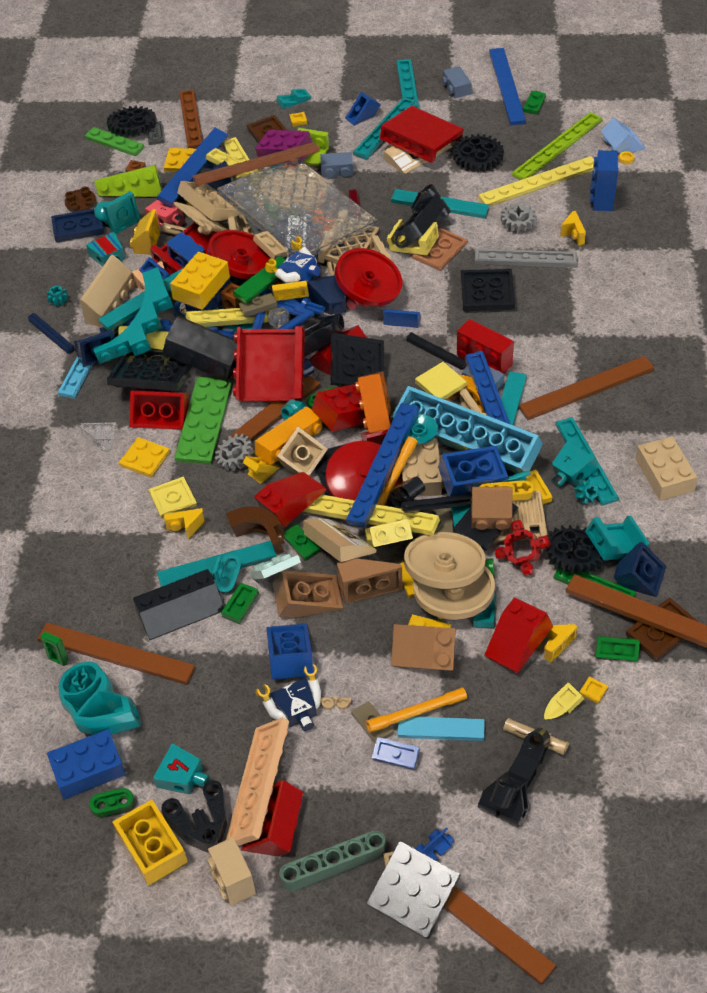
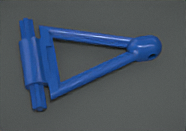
(300, 307)

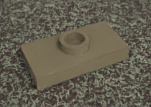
(258, 305)
(368, 712)

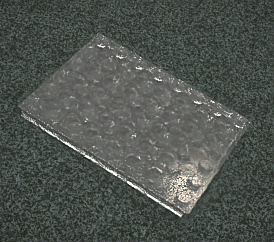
(296, 202)

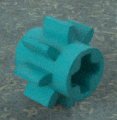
(57, 295)
(586, 491)

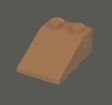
(367, 579)
(306, 593)
(423, 647)

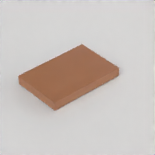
(443, 250)

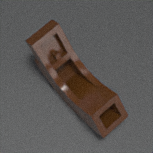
(257, 519)

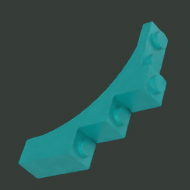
(146, 321)

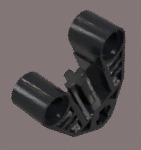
(407, 492)
(199, 837)

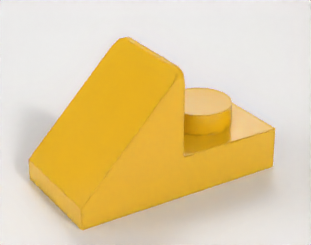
(573, 227)
(259, 468)
(189, 519)
(559, 638)

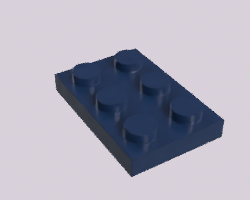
(76, 225)

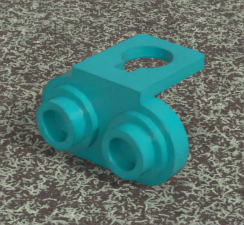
(226, 572)

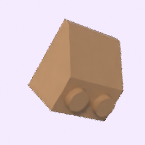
(491, 508)

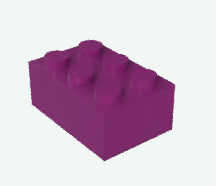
(282, 140)

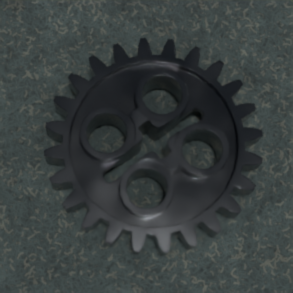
(131, 121)
(478, 152)
(563, 545)

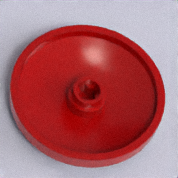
(240, 252)
(368, 277)
(350, 467)

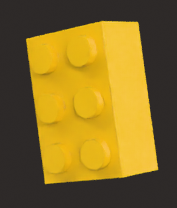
(200, 280)
(150, 842)

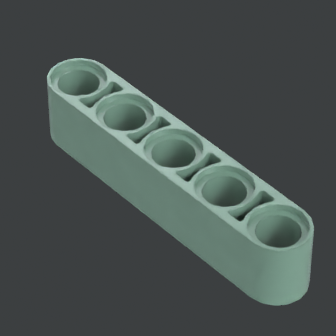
(340, 852)

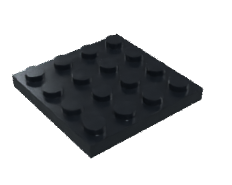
(149, 371)

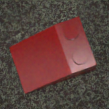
(289, 496)
(517, 634)

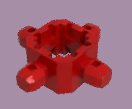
(536, 543)

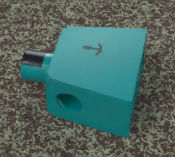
(572, 465)

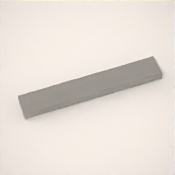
(526, 258)

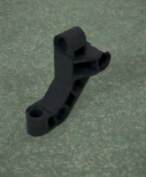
(426, 210)
(320, 334)
(510, 790)

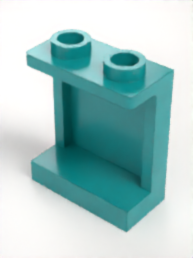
(615, 540)

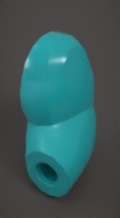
(92, 703)

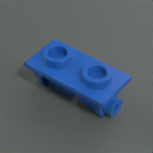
(438, 842)

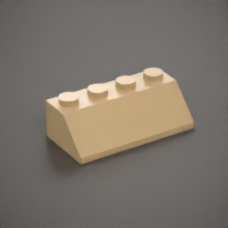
(106, 290)

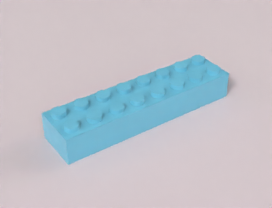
(470, 430)

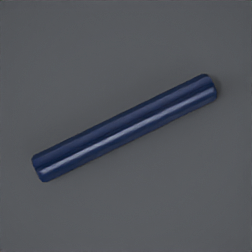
(51, 333)

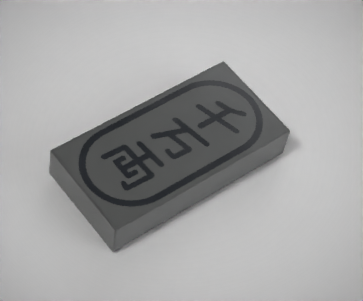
(155, 136)

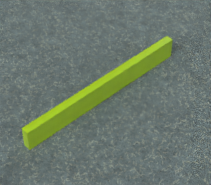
(557, 146)

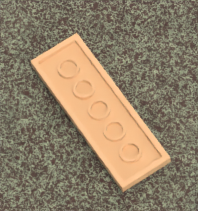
(257, 782)

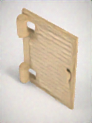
(205, 224)
(531, 515)

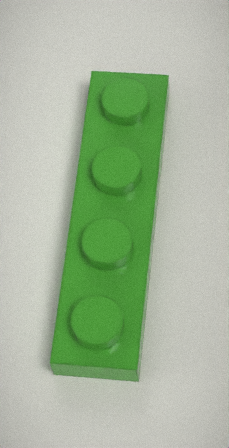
(115, 142)

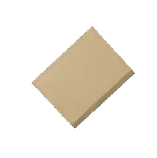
(301, 453)

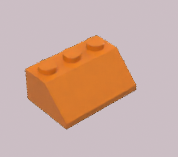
(374, 402)

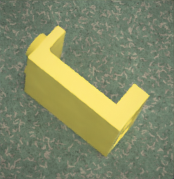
(420, 246)
(388, 533)

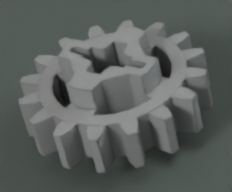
(518, 217)
(235, 451)

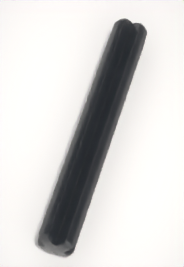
(436, 351)
(435, 503)

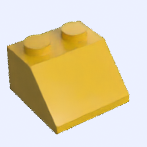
(146, 233)

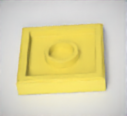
(441, 381)
(172, 497)

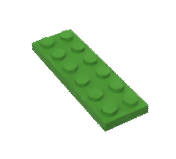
(203, 421)

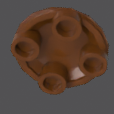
(80, 199)

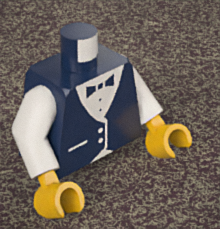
(294, 702)

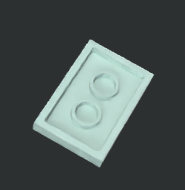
(277, 564)

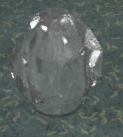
(278, 317)

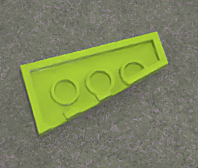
(141, 182)

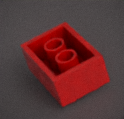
(496, 348)
(339, 407)

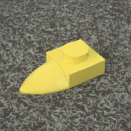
(564, 701)

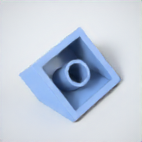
(621, 137)

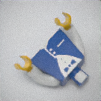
(296, 268)

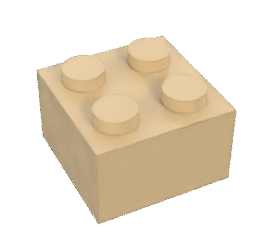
(230, 872)

